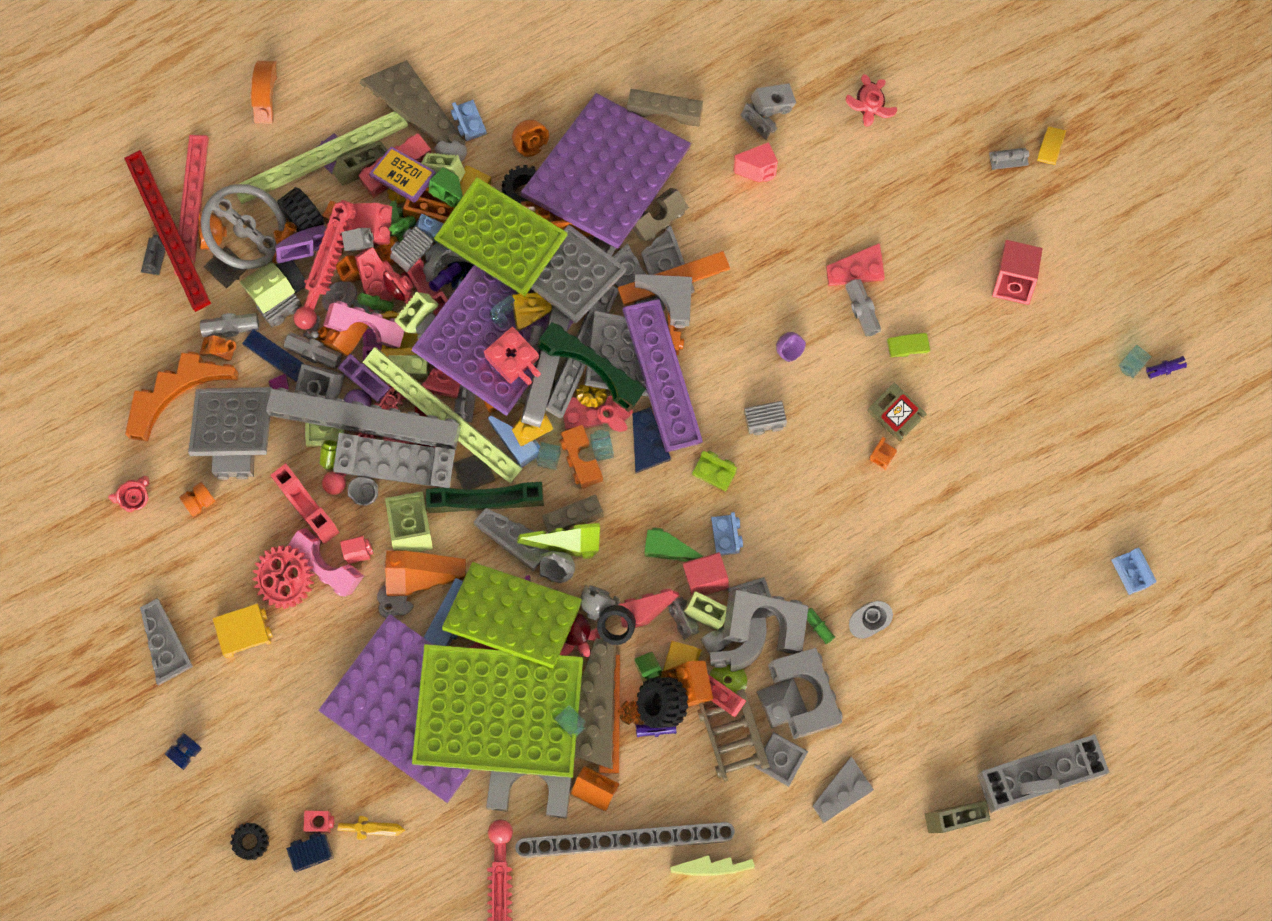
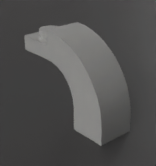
(437, 258)
(747, 652)

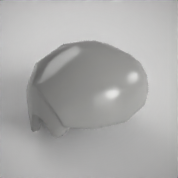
(363, 490)

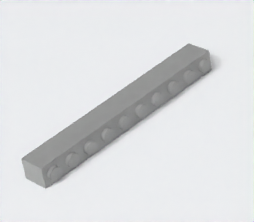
(363, 419)

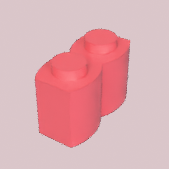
(356, 549)

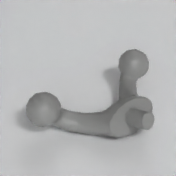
(312, 333)

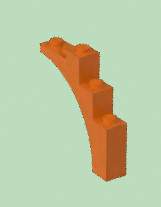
(149, 405)

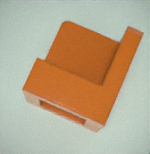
(883, 454)

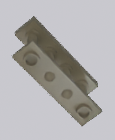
(752, 739)

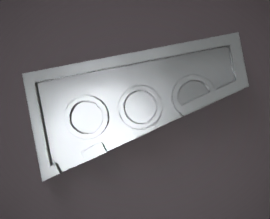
(506, 534)

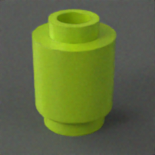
(328, 454)

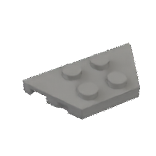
(663, 254)

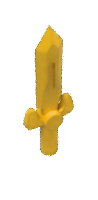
(371, 828)

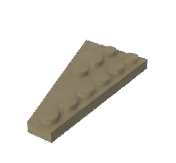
(412, 101)
(598, 706)

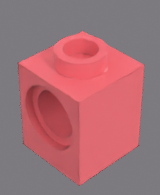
(311, 816)

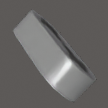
(1039, 786)

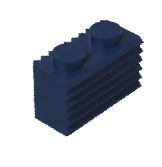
(310, 852)

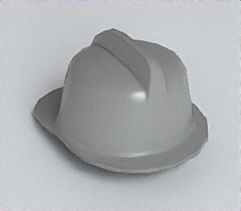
(870, 619)

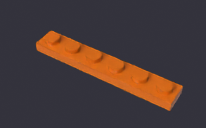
(615, 753)

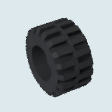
(515, 179)
(300, 210)
(662, 702)

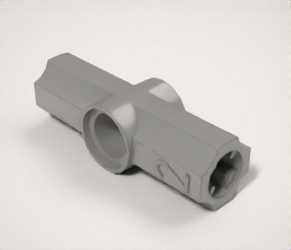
(863, 307)
(229, 325)
(312, 350)

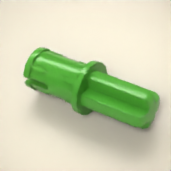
(402, 225)
(374, 302)
(819, 626)

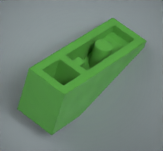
(665, 546)

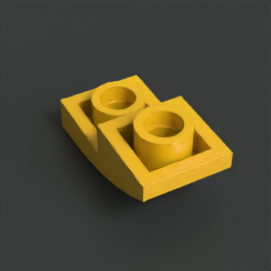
(1051, 145)

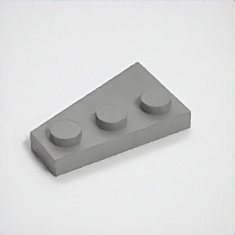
(843, 791)

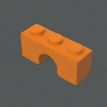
(574, 442)

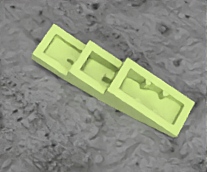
(704, 867)

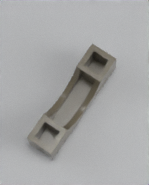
(685, 110)

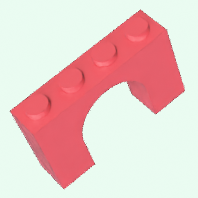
(304, 504)

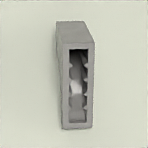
(673, 291)

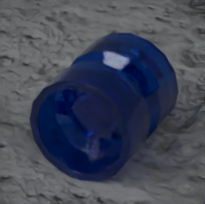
(178, 756)

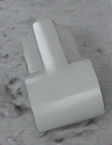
(713, 641)

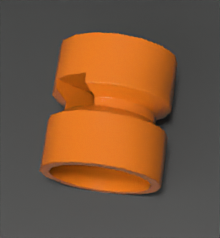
(196, 499)

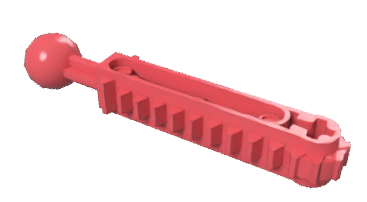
(325, 262)
(334, 482)
(500, 833)

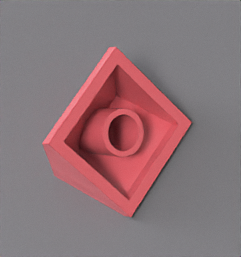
(706, 574)

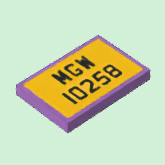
(402, 174)

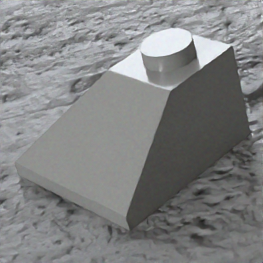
(319, 381)
(781, 702)

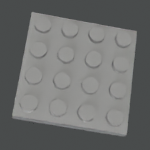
(577, 275)
(613, 341)
(230, 422)

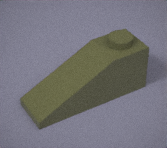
(349, 166)
(957, 817)

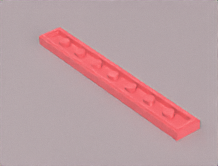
(193, 192)

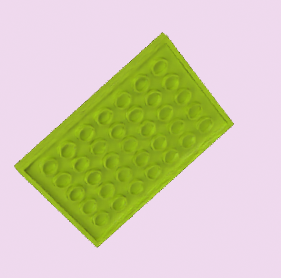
(495, 712)

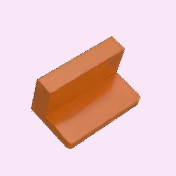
(594, 788)

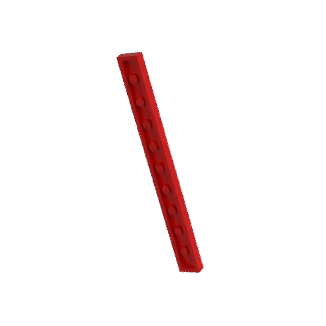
(167, 231)

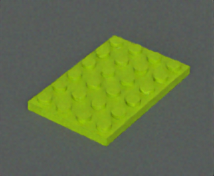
(500, 236)
(512, 614)

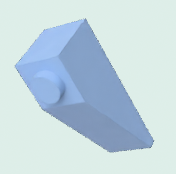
(522, 454)

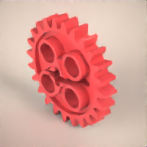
(297, 585)

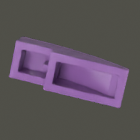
(300, 244)
(364, 378)

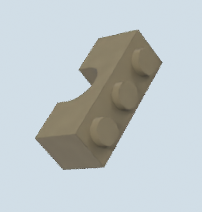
(671, 206)
(578, 512)

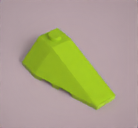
(577, 542)

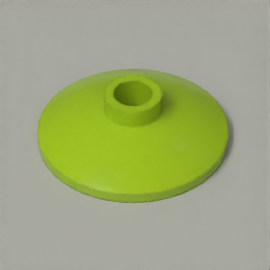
(738, 678)

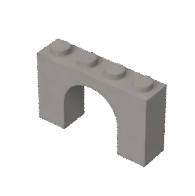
(790, 615)
(809, 667)
(558, 796)

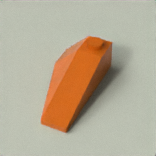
(417, 571)

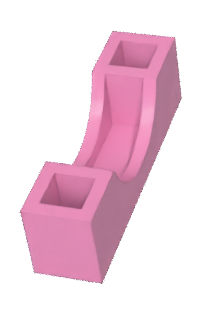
(386, 331)
(342, 579)

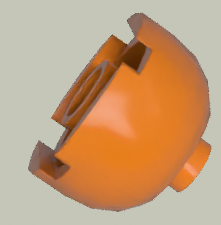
(529, 137)
(217, 229)

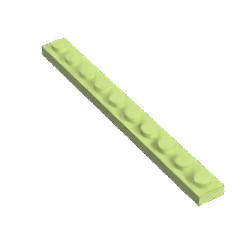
(324, 154)
(433, 406)

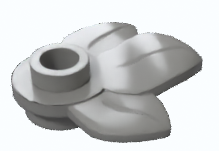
(398, 604)

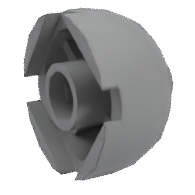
(596, 600)

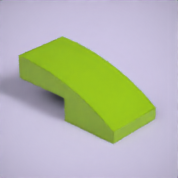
(908, 344)

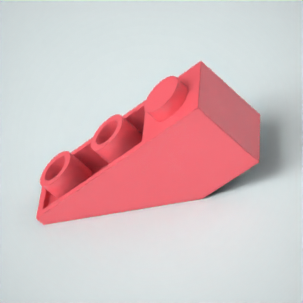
(648, 606)

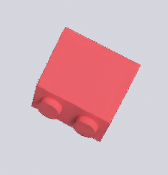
(757, 163)

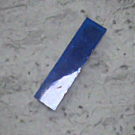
(273, 354)

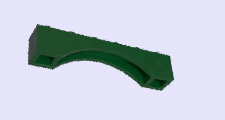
(560, 343)
(514, 496)

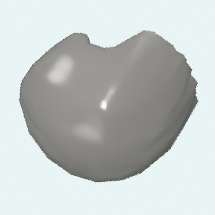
(454, 148)

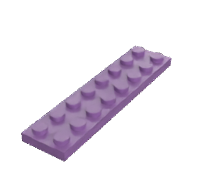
(662, 375)

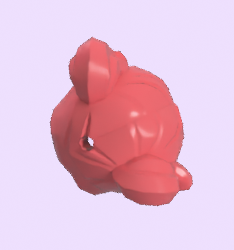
(126, 491)

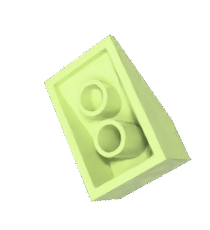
(267, 286)
(408, 522)

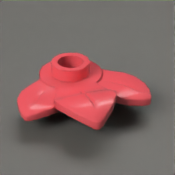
(616, 415)

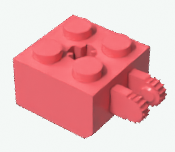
(510, 366)

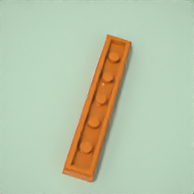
(696, 269)

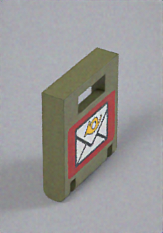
(899, 414)

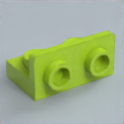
(715, 470)

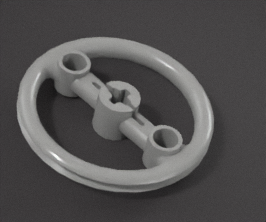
(238, 222)

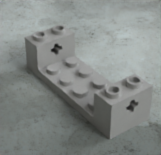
(394, 461)
(1068, 763)

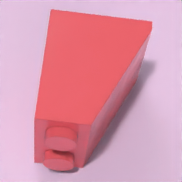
(376, 217)
(1017, 272)

